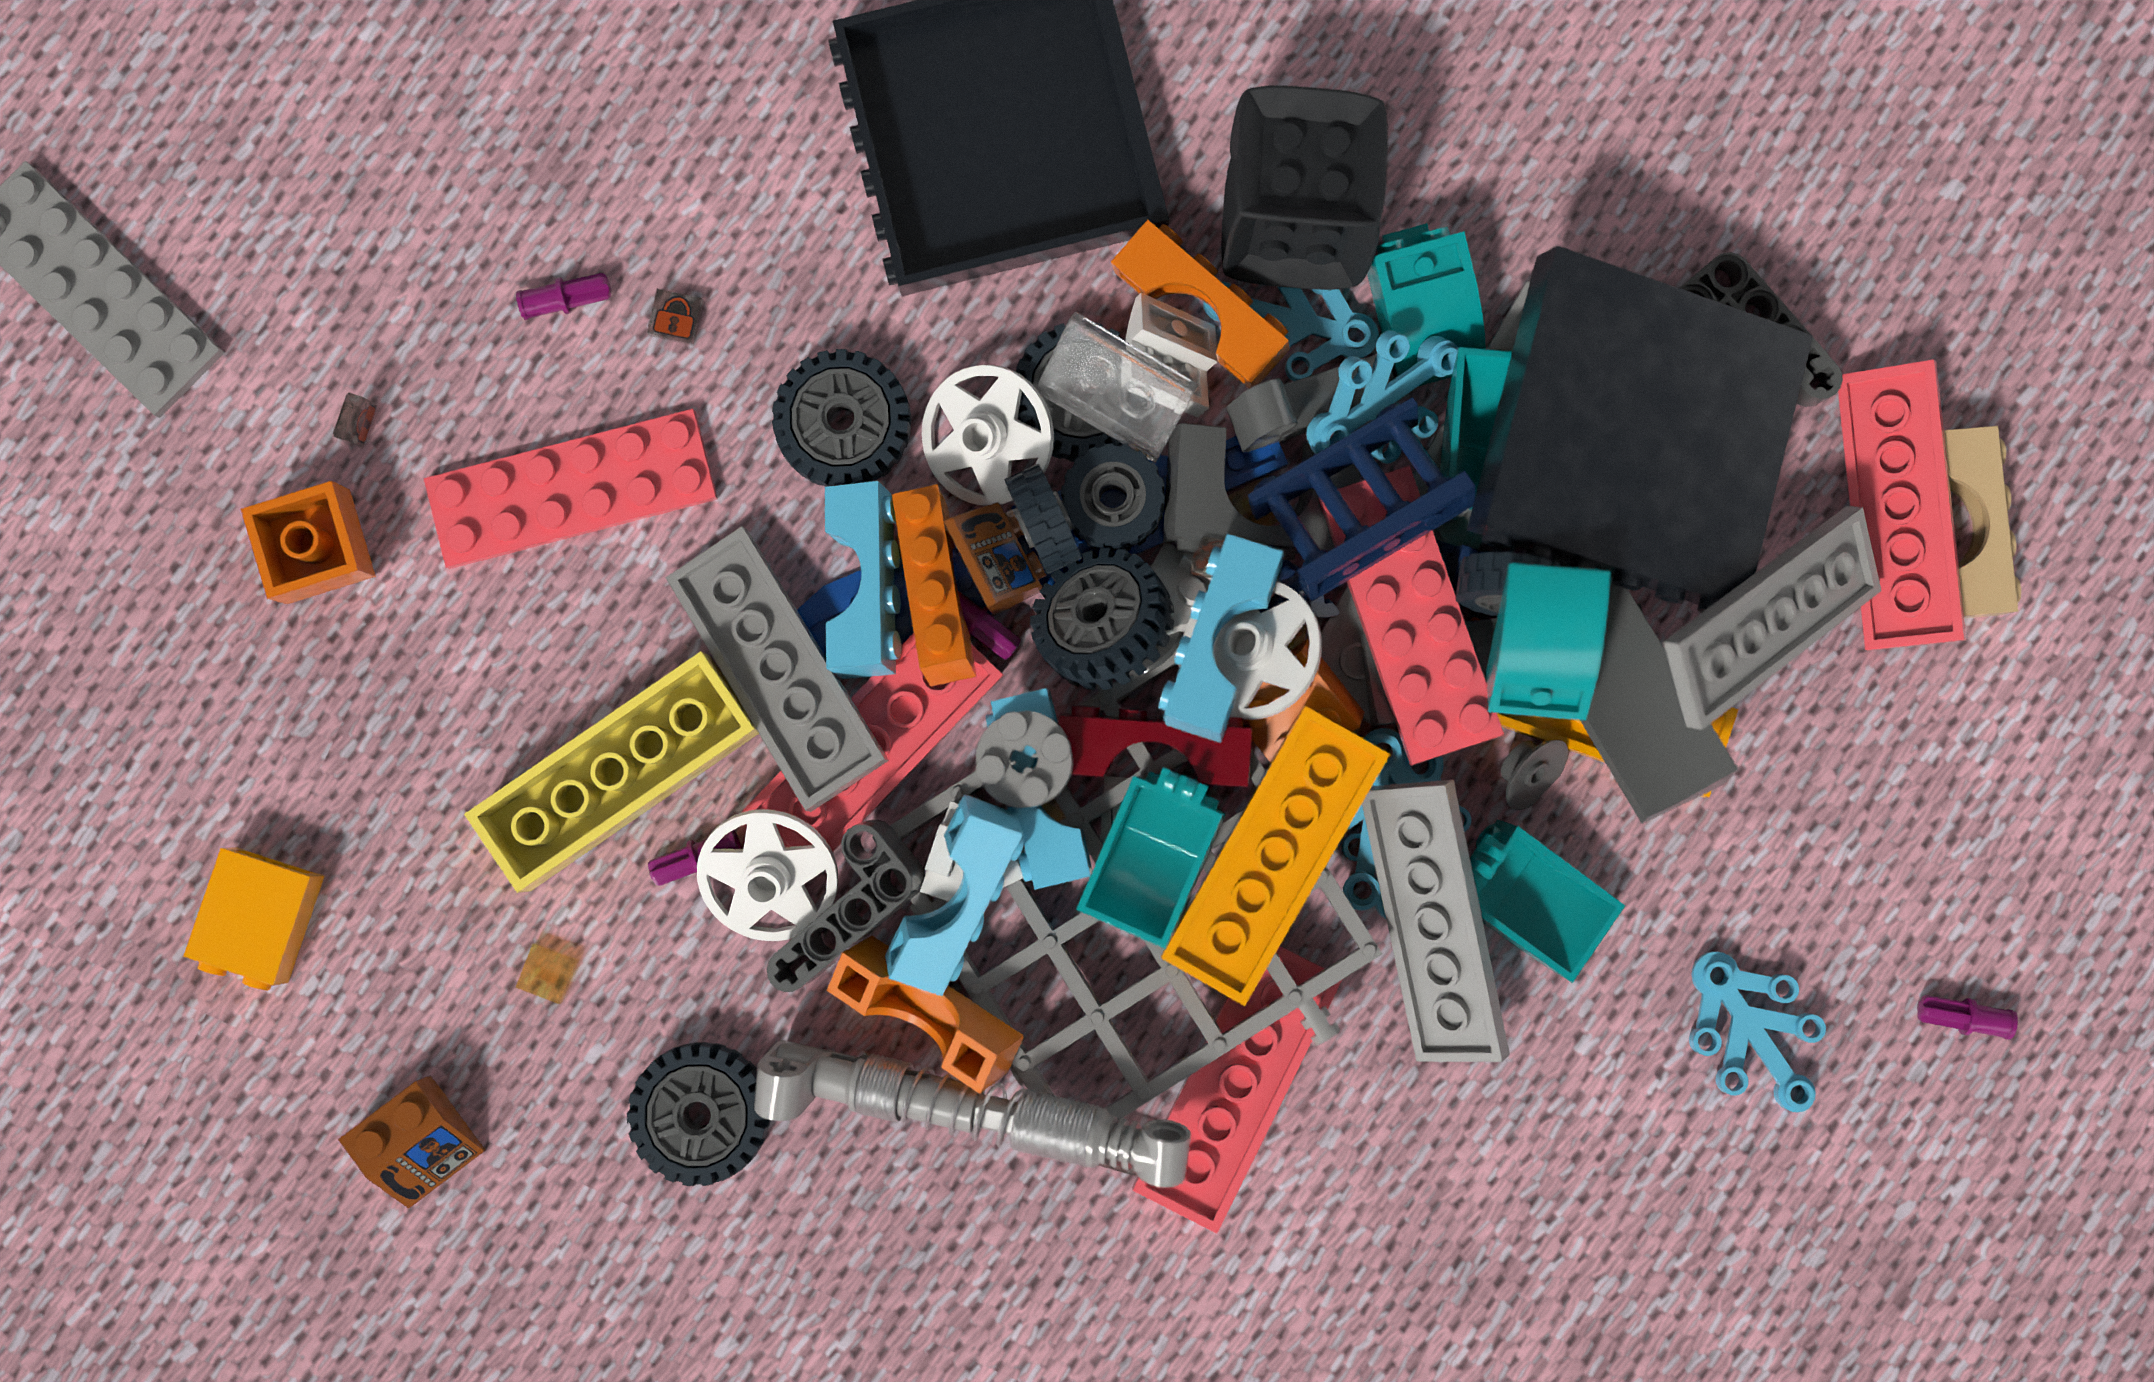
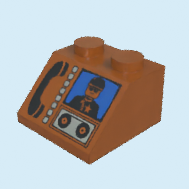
(995, 556)
(412, 1143)

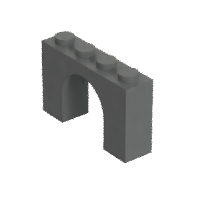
(1199, 502)

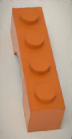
(1159, 267)
(931, 586)
(972, 1041)

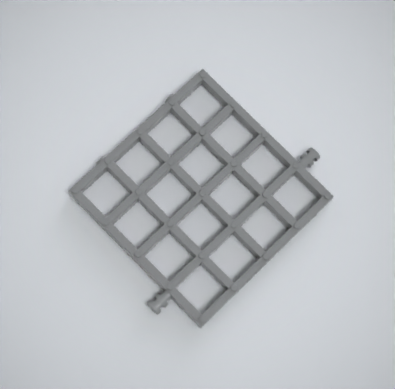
(1099, 1016)

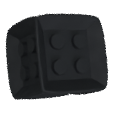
(1304, 187)

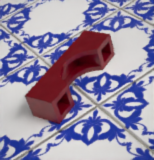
(1100, 738)

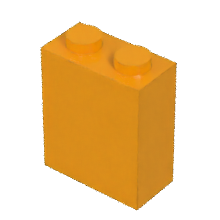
(253, 918)

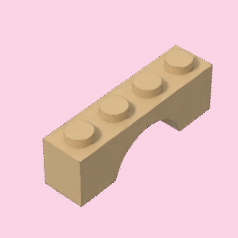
(1977, 478)

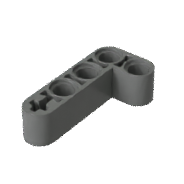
(1751, 289)
(1280, 411)
(842, 915)

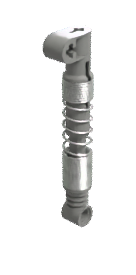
(1038, 1123)

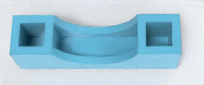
(1240, 582)
(864, 636)
(1052, 850)
(931, 945)

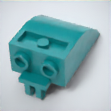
(1426, 289)
(1472, 410)
(1547, 641)
(1153, 856)
(1539, 899)

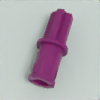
(563, 295)
(988, 629)
(685, 860)
(1967, 1016)

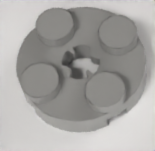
(1013, 733)

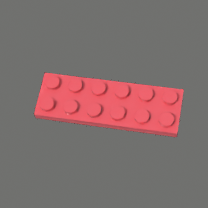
(1904, 487)
(570, 488)
(1418, 636)
(907, 723)
(1236, 1100)

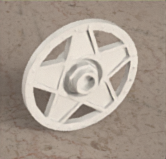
(985, 432)
(1255, 651)
(766, 874)

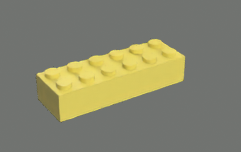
(612, 773)

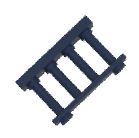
(1363, 544)

